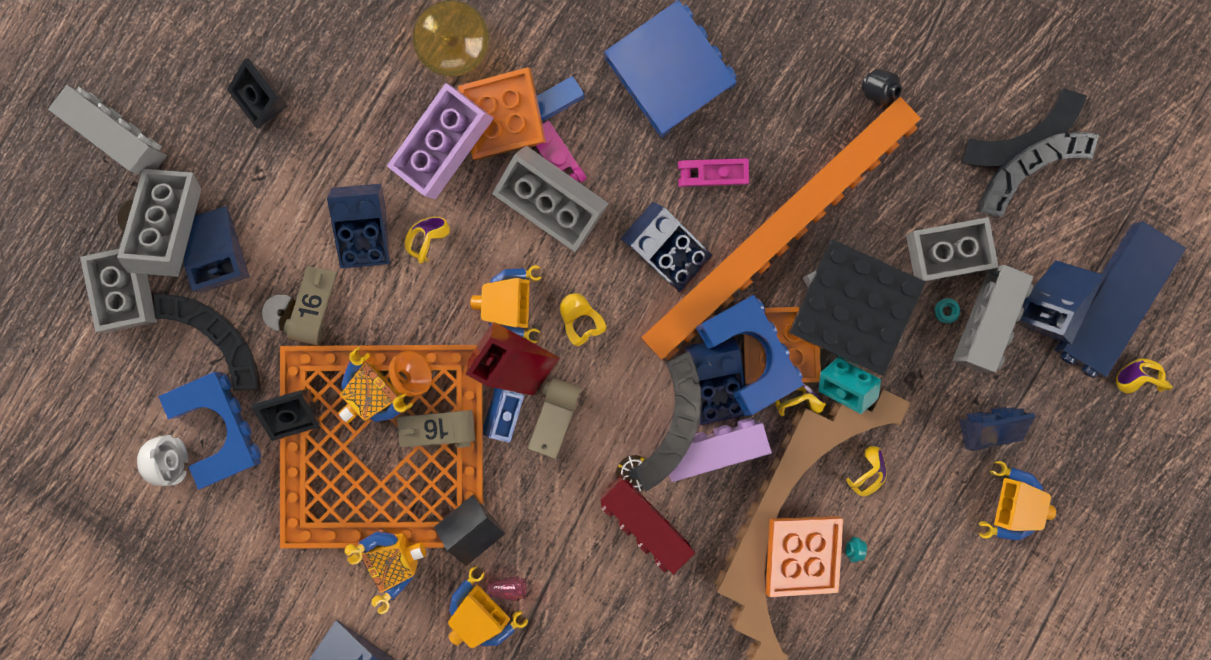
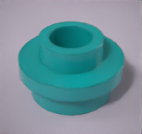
(954, 310)
(856, 549)

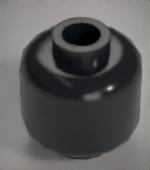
(881, 86)

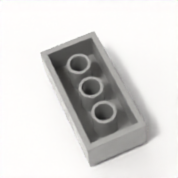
(107, 130)
(550, 198)
(159, 223)
(993, 319)

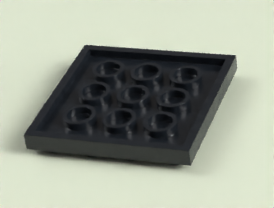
(857, 307)

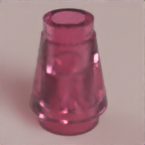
(509, 589)

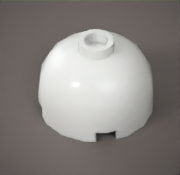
(162, 461)

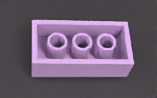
(440, 141)
(723, 448)

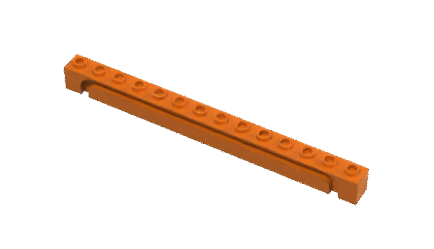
(780, 228)

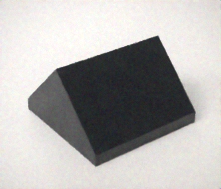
(255, 94)
(287, 414)
(469, 530)

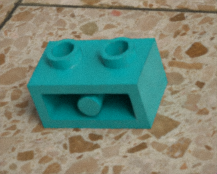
(849, 385)

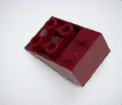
(510, 361)

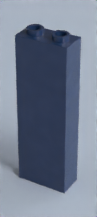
(1123, 299)

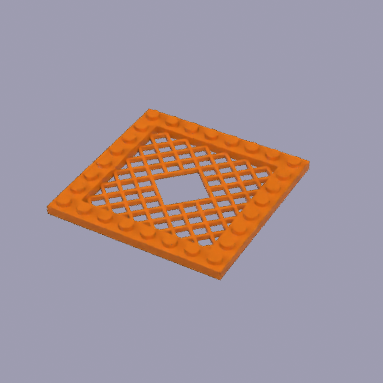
(294, 456)

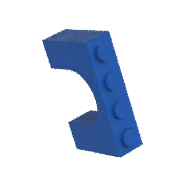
(779, 374)
(238, 450)

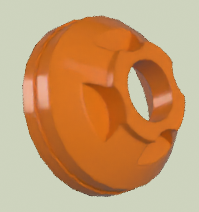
(416, 370)

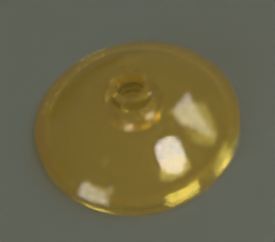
(444, 23)

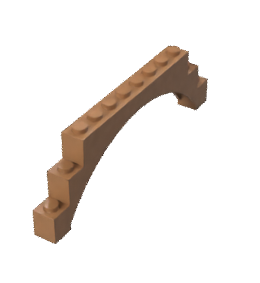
(745, 567)

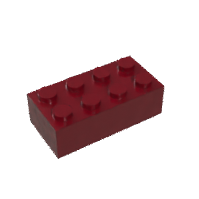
(647, 524)

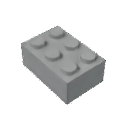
(952, 249)
(116, 297)

